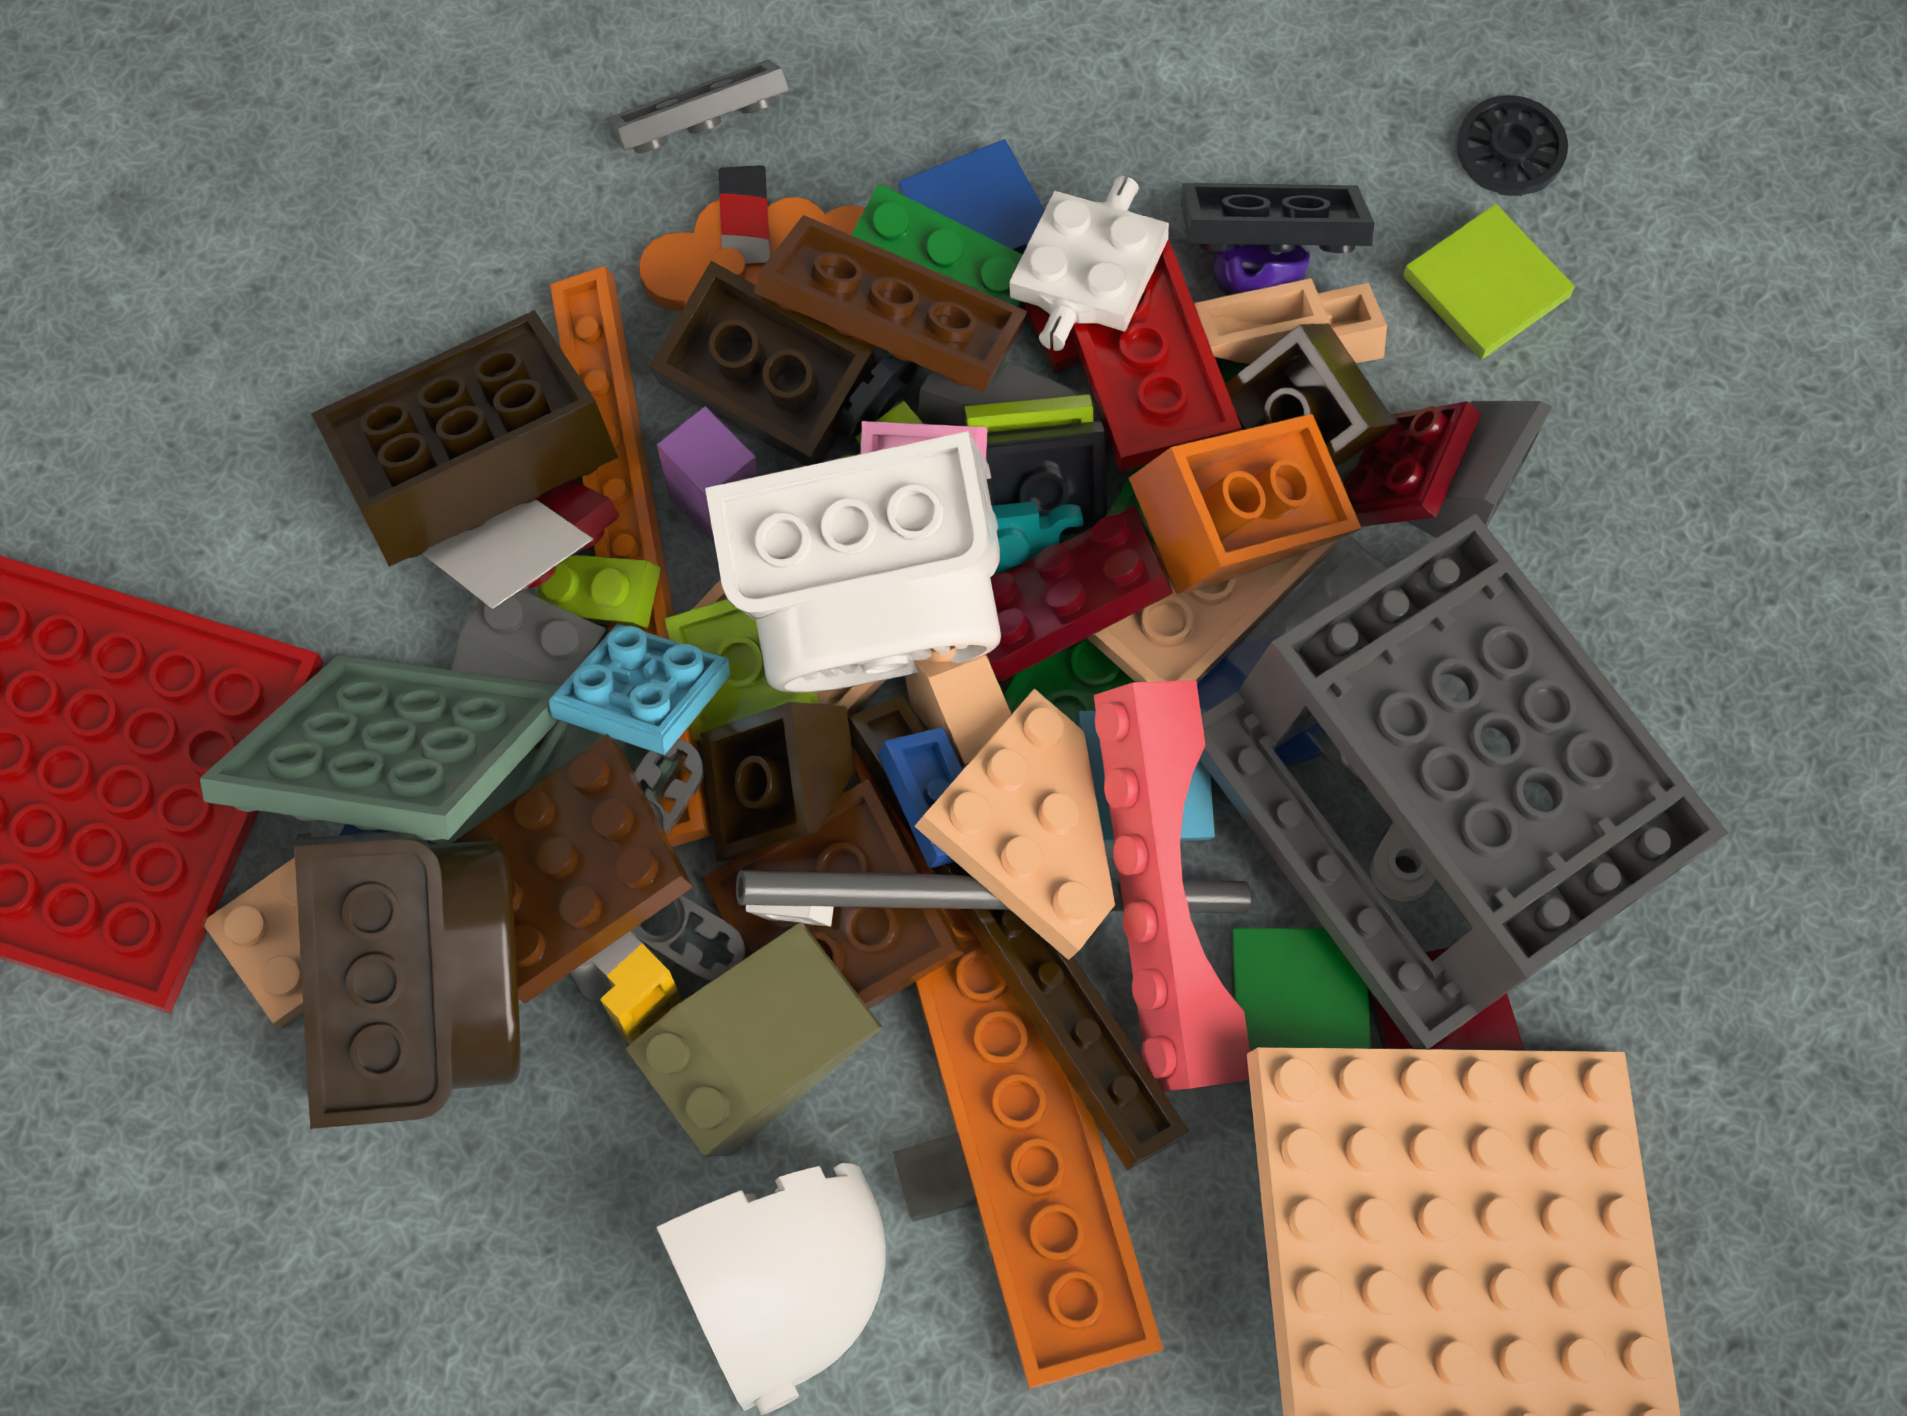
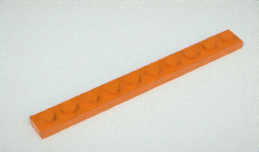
(597, 349)

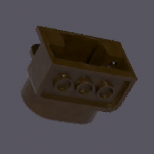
(404, 974)

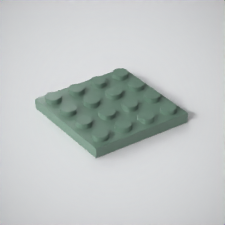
(385, 747)

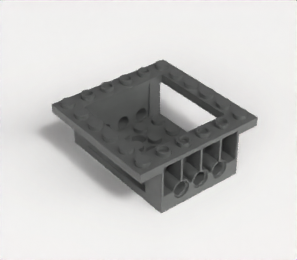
(1516, 873)

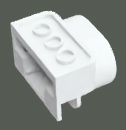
(862, 562)

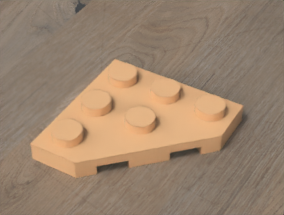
(1031, 825)

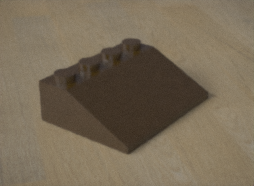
(465, 436)

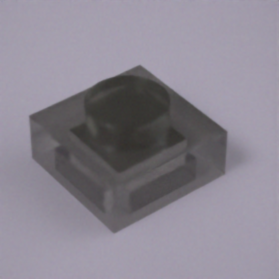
(934, 1177)

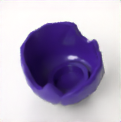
(1253, 268)

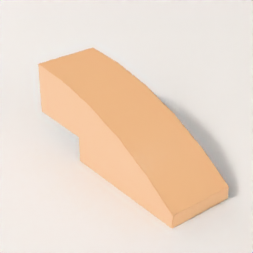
(1254, 321)

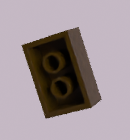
(762, 365)

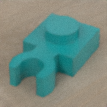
(1025, 533)

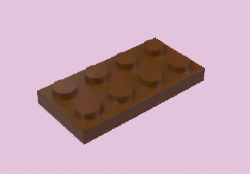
(891, 303)

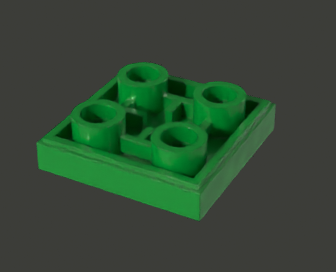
(1298, 990)

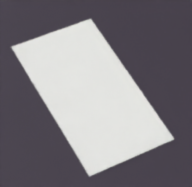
(507, 551)

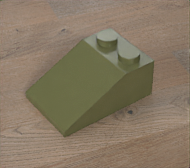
(753, 1041)

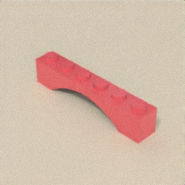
(1186, 1016)

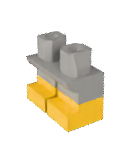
(630, 985)

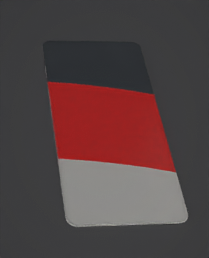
(745, 212)

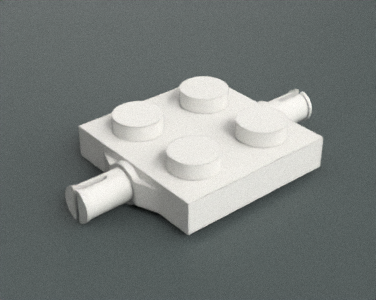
(1089, 261)

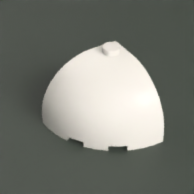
(781, 1278)

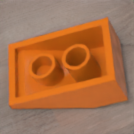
(1242, 501)

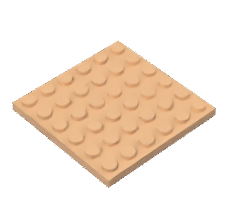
(1458, 1234)

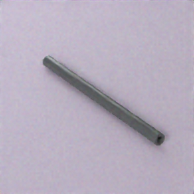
(936, 891)

